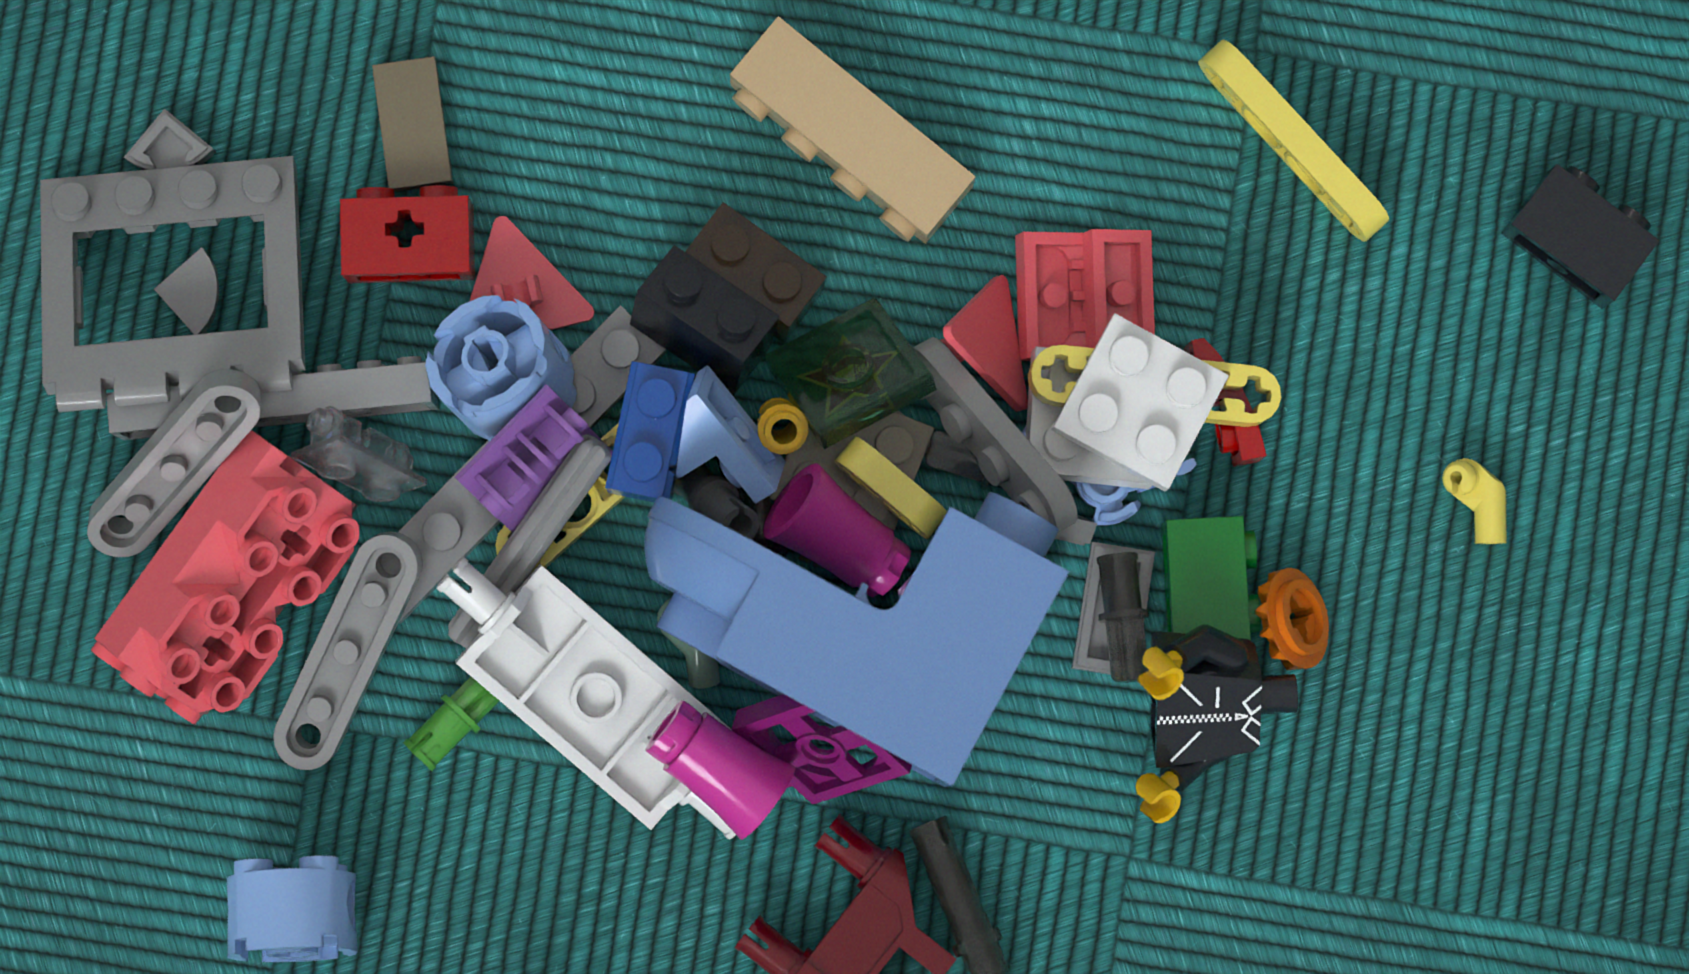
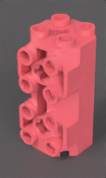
(209, 599)

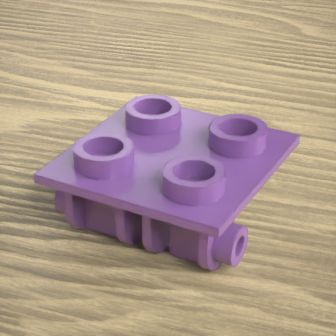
(524, 457)

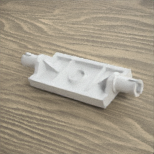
(576, 685)

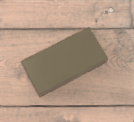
(412, 124)

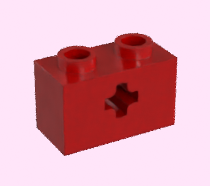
(376, 256)

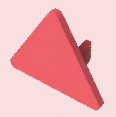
(521, 272)
(988, 341)

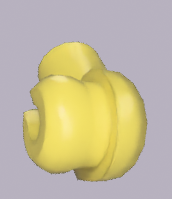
(1483, 495)

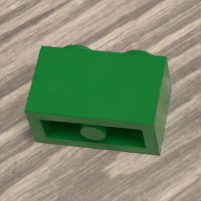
(1208, 575)

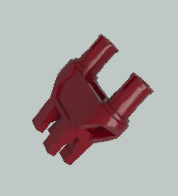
(867, 930)

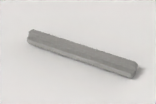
(539, 526)

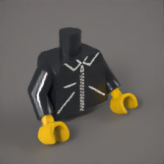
(1203, 708)

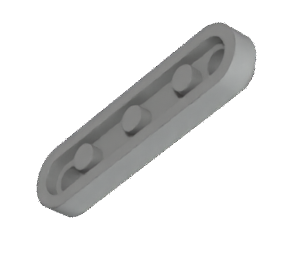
(993, 438)
(174, 463)
(347, 650)

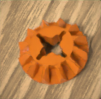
(1296, 641)

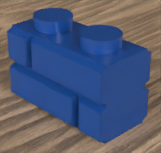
(649, 433)

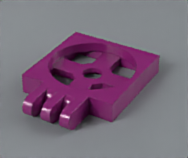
(818, 772)

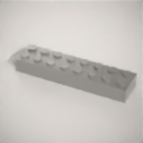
(355, 392)

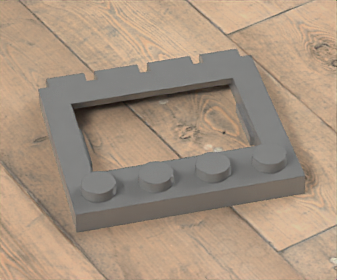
(140, 203)

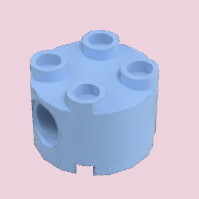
(495, 361)
(291, 911)

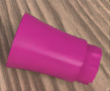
(836, 532)
(720, 767)

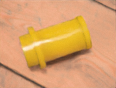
(787, 439)

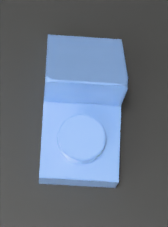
(721, 428)

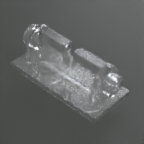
(358, 458)

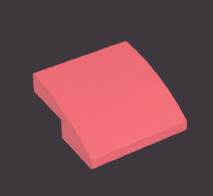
(1077, 282)

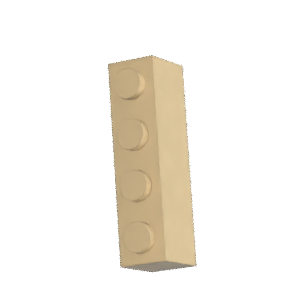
(850, 131)

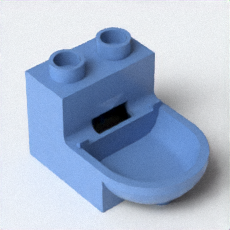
(898, 676)

